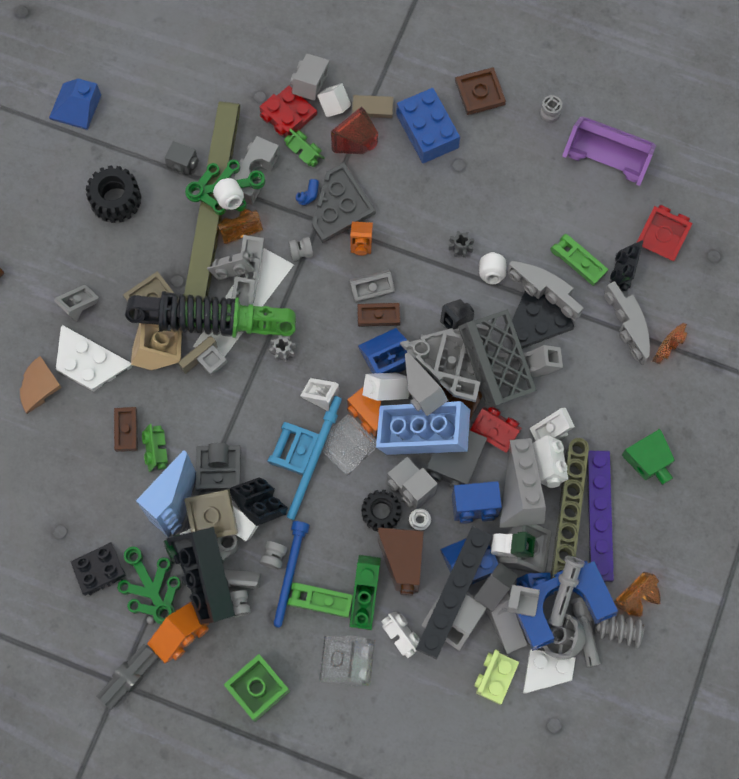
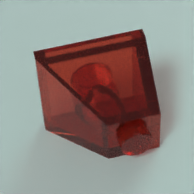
(354, 134)

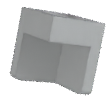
(523, 600)

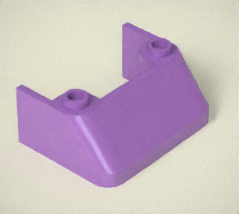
(610, 147)

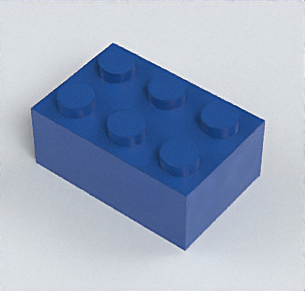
(427, 125)

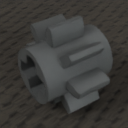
(466, 242)

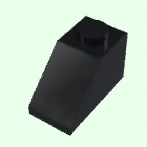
(456, 314)

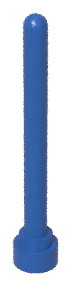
(299, 530)

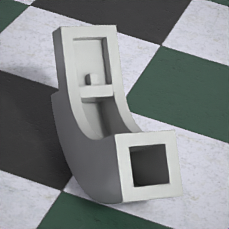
(539, 361)

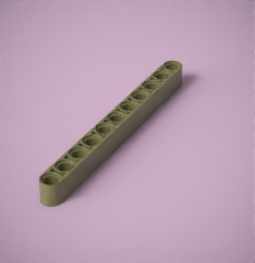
(207, 227)

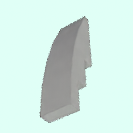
(246, 284)

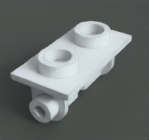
(398, 626)

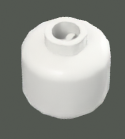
(228, 193)
(492, 268)

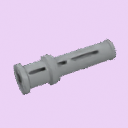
(568, 581)
(583, 615)

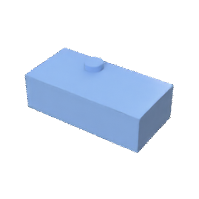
(412, 432)

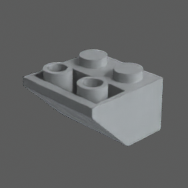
(464, 623)

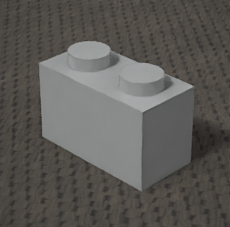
(309, 76)

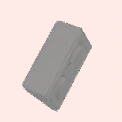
(372, 285)
(242, 579)

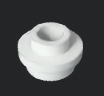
(419, 513)

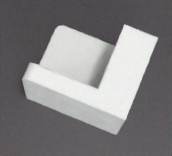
(334, 100)

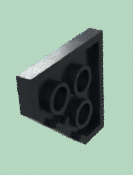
(539, 320)

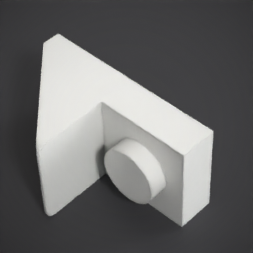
(554, 425)

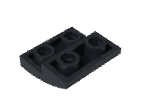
(257, 501)

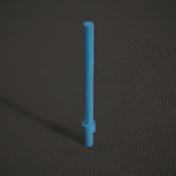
(330, 418)

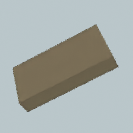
(374, 105)
(190, 360)

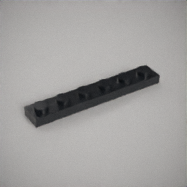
(454, 593)

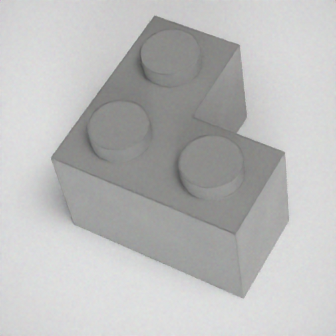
(413, 484)

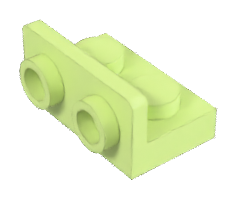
(497, 677)

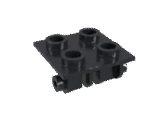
(626, 265)
(97, 569)

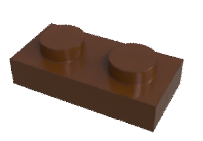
(378, 314)
(125, 429)

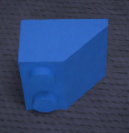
(485, 568)

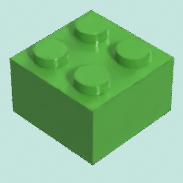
(256, 688)

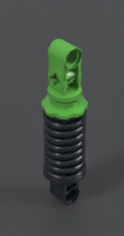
(200, 316)

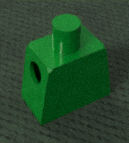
(651, 457)

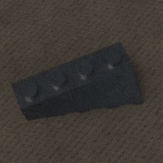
(204, 574)

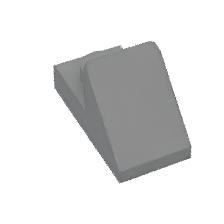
(76, 301)

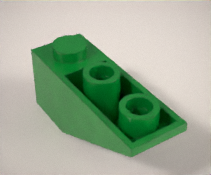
(365, 592)

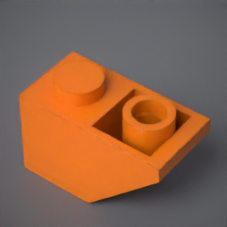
(361, 238)
(366, 410)

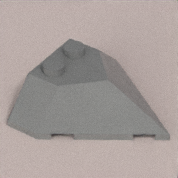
(447, 360)

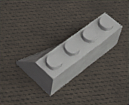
(523, 491)

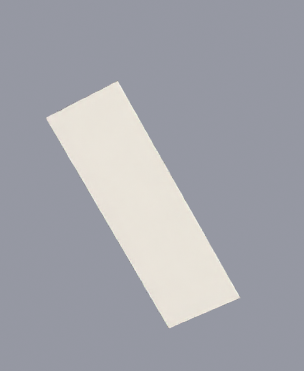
(271, 273)

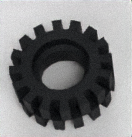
(381, 497)

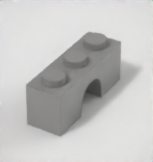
(259, 155)

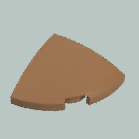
(37, 385)

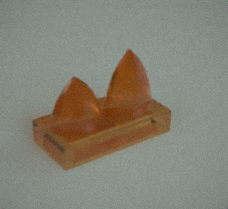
(245, 224)
(642, 587)

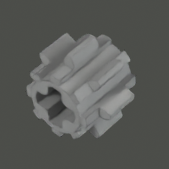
(281, 341)

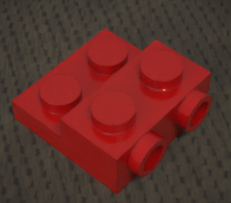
(287, 112)
(665, 232)

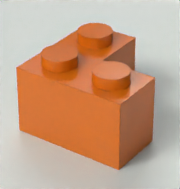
(176, 633)

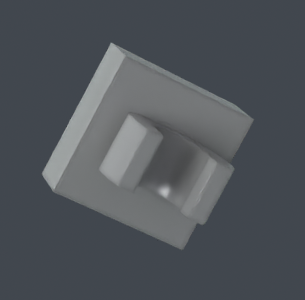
(211, 360)

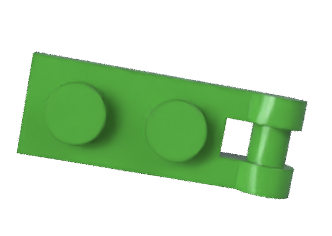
(579, 259)
(321, 600)

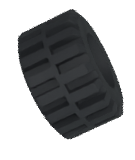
(111, 179)

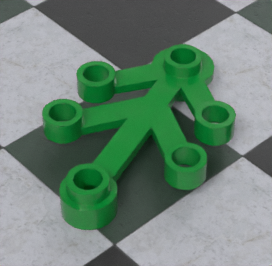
(206, 189)
(151, 588)

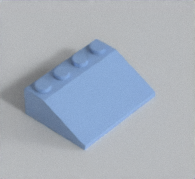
(164, 498)

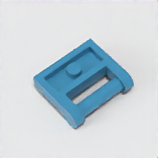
(299, 451)

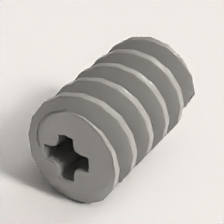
(621, 629)

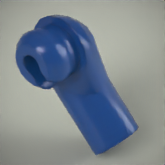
(306, 197)

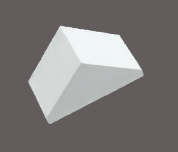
(320, 392)

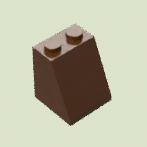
(403, 557)

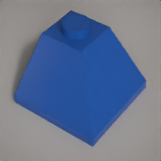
(76, 103)

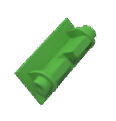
(310, 152)
(152, 439)

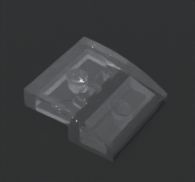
(348, 444)

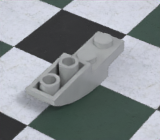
(540, 282)
(634, 327)

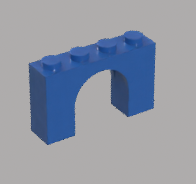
(590, 589)

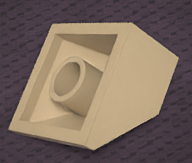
(155, 348)

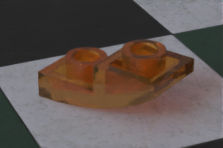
(675, 337)

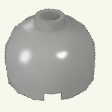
(568, 638)

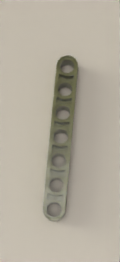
(570, 502)

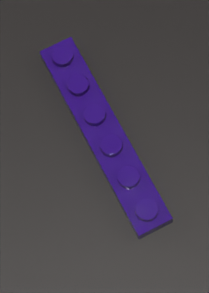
(600, 513)

